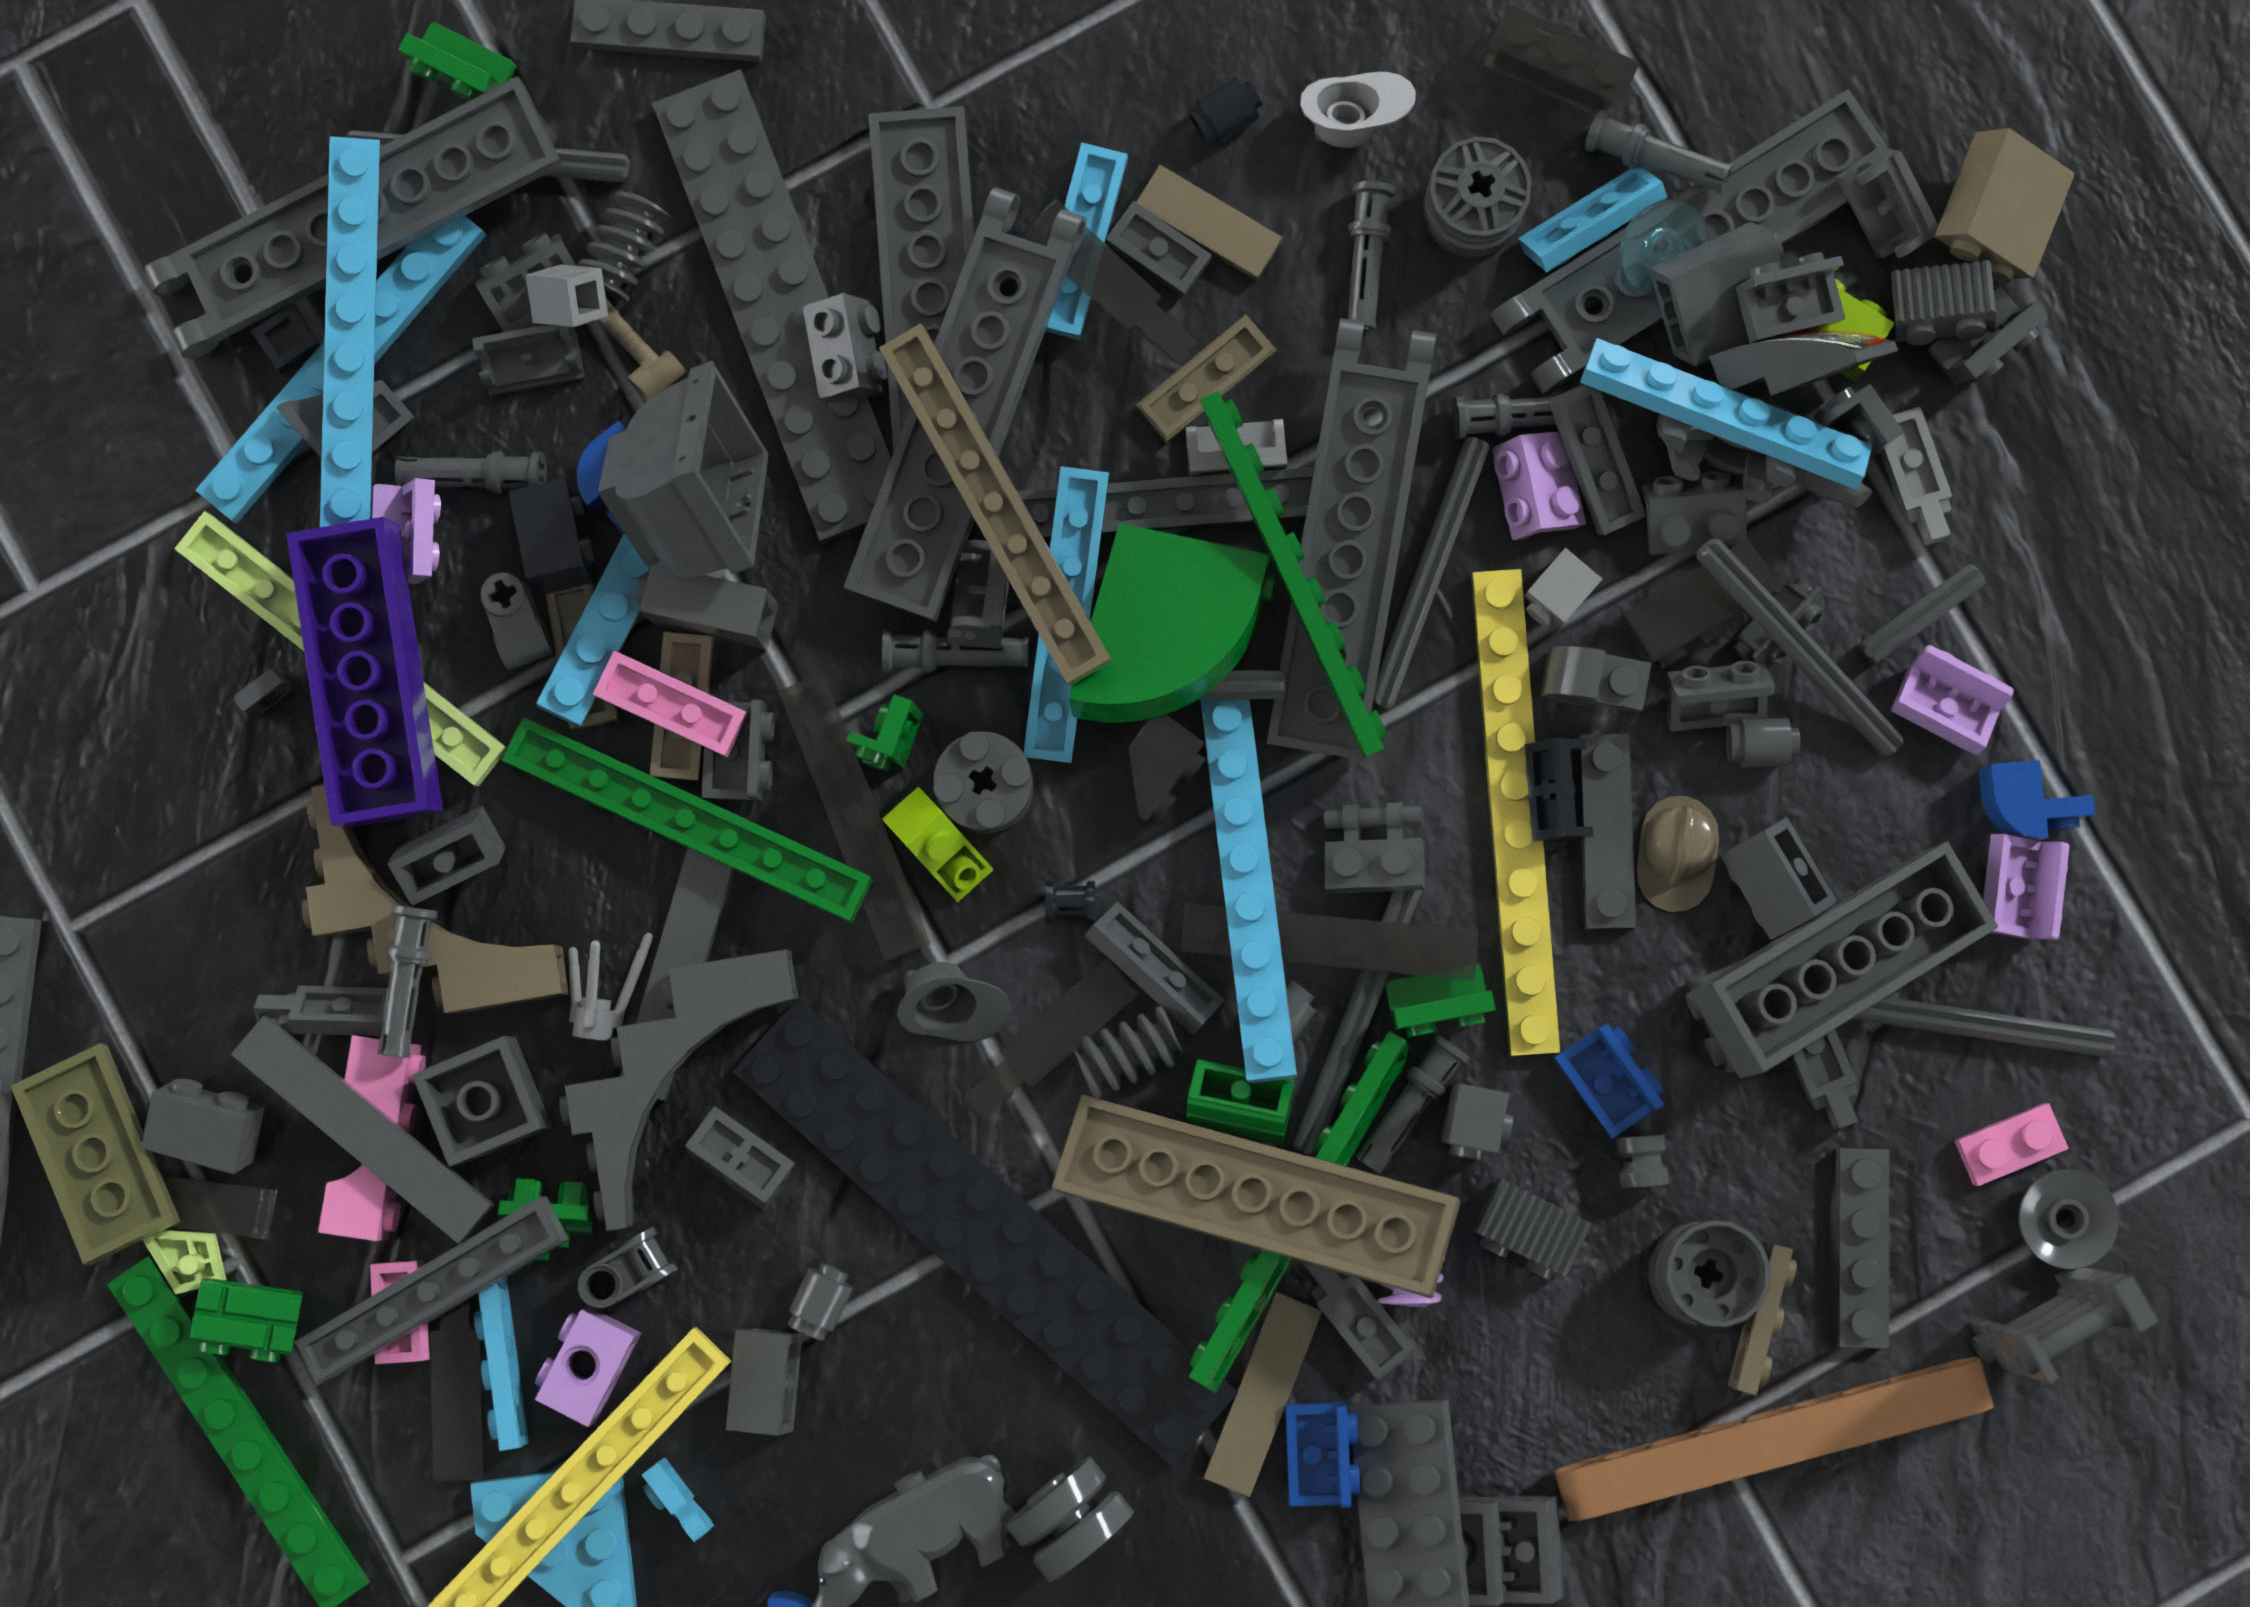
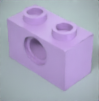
(611, 1347)

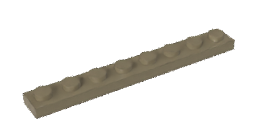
(995, 505)

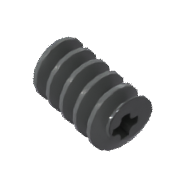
(623, 241)
(1128, 1052)

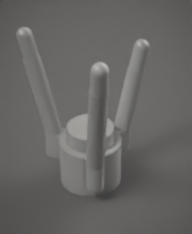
(591, 1014)

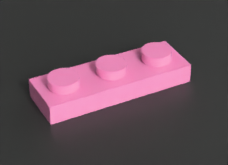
(670, 703)

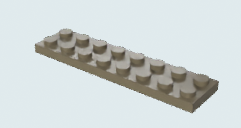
(1257, 1195)

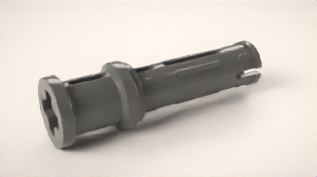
(1637, 146)
(1372, 228)
(1499, 415)
(493, 472)
(929, 651)
(408, 957)
(1424, 1085)

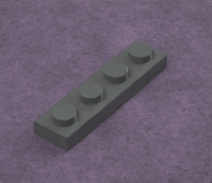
(669, 29)
(1862, 1248)

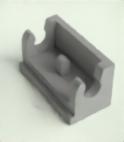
(1207, 458)

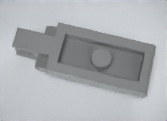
(1918, 477)

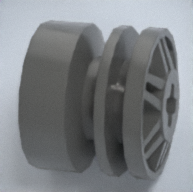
(1469, 222)
(1737, 1279)

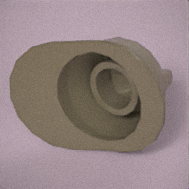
(1677, 853)

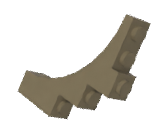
(469, 972)

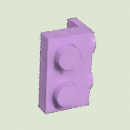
(1537, 485)
(415, 510)
(1951, 699)
(2026, 886)

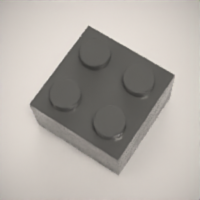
(482, 1101)

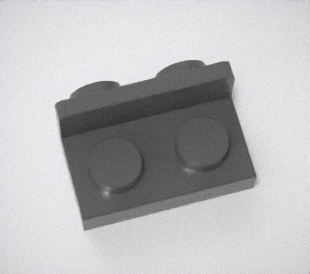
(505, 283)
(1862, 416)

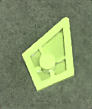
(186, 1257)

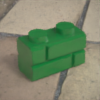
(1228, 1104)
(245, 1318)

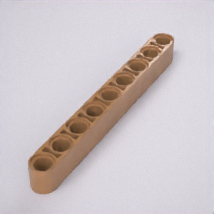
(1773, 1439)

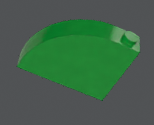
(1172, 622)

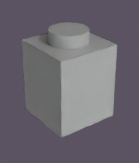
(566, 295)
(1560, 590)

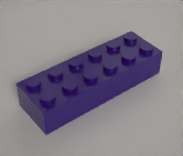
(364, 672)

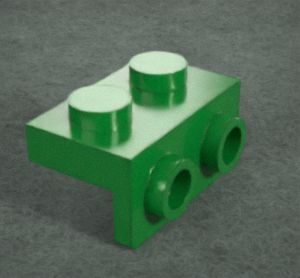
(457, 61)
(1422, 1001)

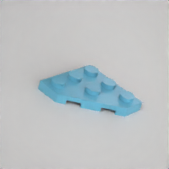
(589, 1563)

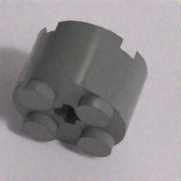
(978, 755)

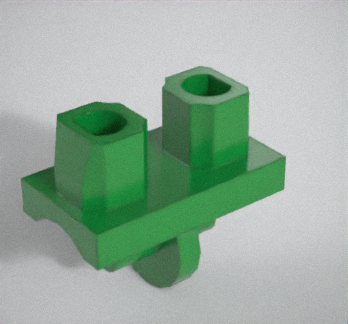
(571, 1210)

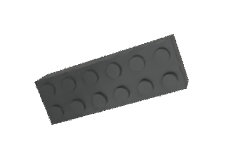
(1843, 960)

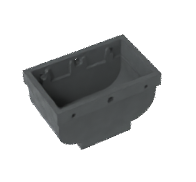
(688, 478)

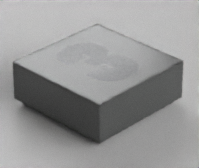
(263, 692)

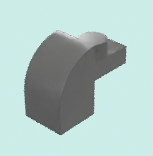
(1591, 676)

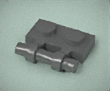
(1374, 864)

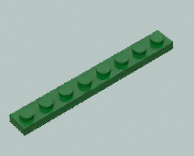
(1286, 554)
(687, 820)
(1264, 1271)
(239, 1436)

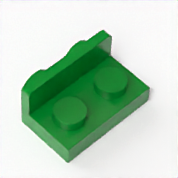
(897, 731)

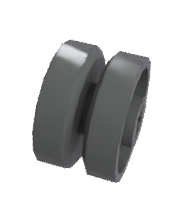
(1063, 1511)

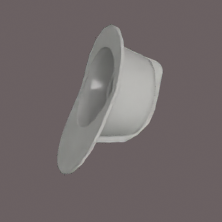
(1354, 106)

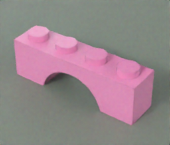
(362, 1202)

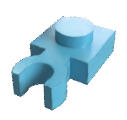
(668, 1490)

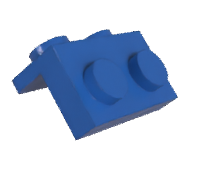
(1610, 1079)
(1319, 1454)

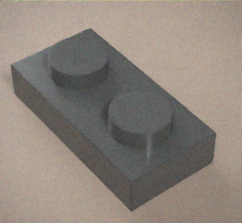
(1158, 249)

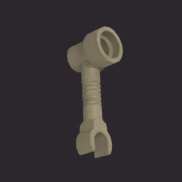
(655, 371)

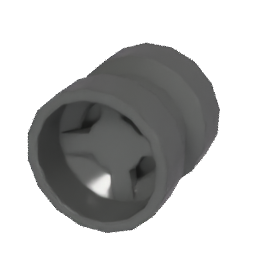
(1642, 1161)

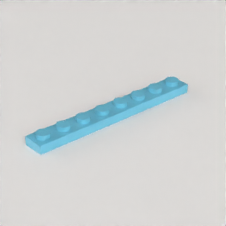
(399, 298)
(349, 330)
(1248, 891)

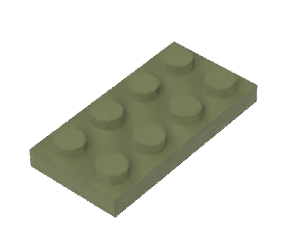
(95, 1154)

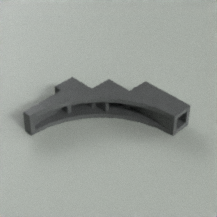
(617, 1108)

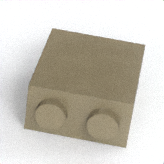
(2004, 204)

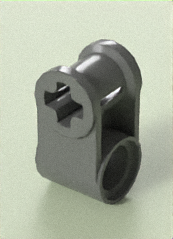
(517, 629)
(628, 1269)

